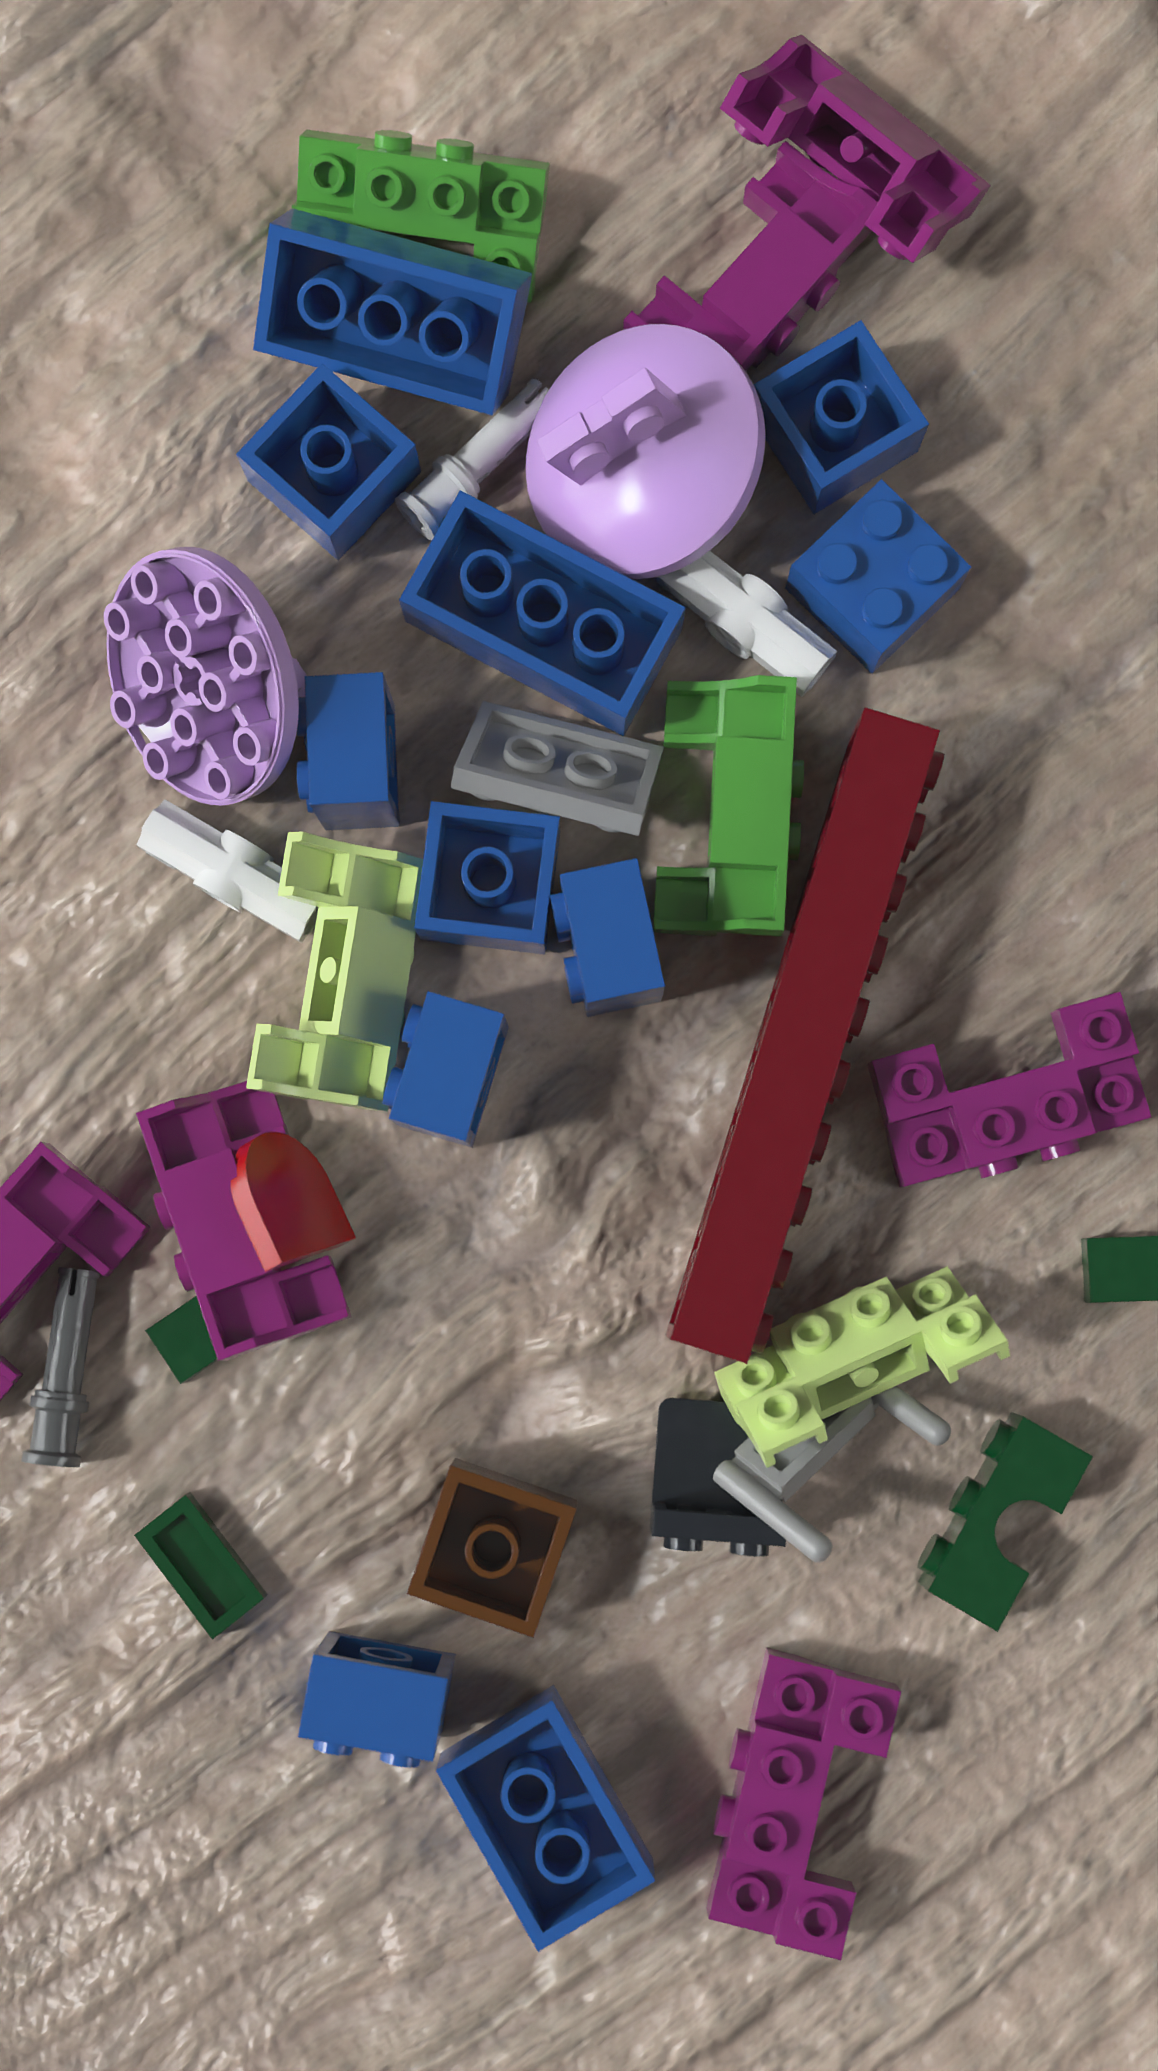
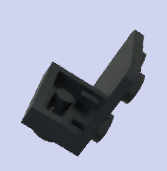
(686, 1501)

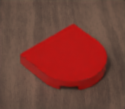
(286, 1201)

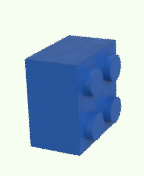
(839, 417)
(330, 461)
(876, 576)
(349, 750)
(487, 877)
(610, 938)
(446, 1069)
(376, 1698)

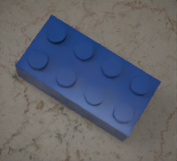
(390, 310)
(542, 613)

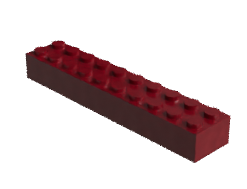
(803, 1035)

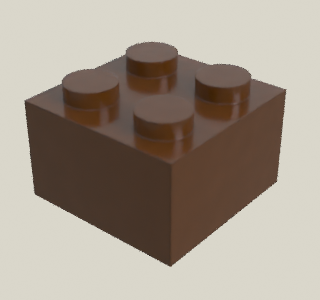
(493, 1547)

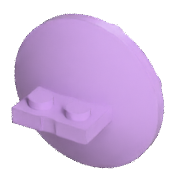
(646, 450)
(202, 675)

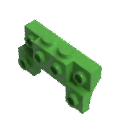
(427, 192)
(752, 786)

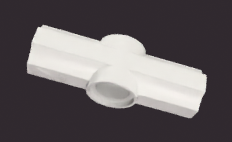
(750, 619)
(224, 868)

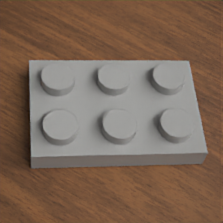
(558, 768)

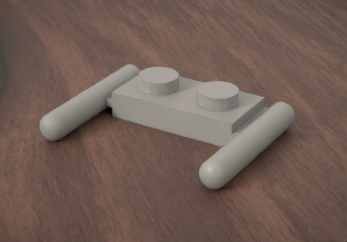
(764, 1487)

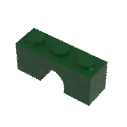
(1019, 1466)

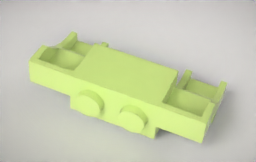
(353, 976)
(852, 1353)

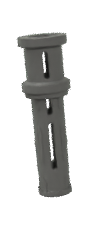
(60, 1399)

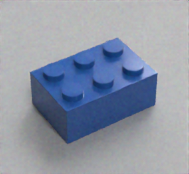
(546, 1818)

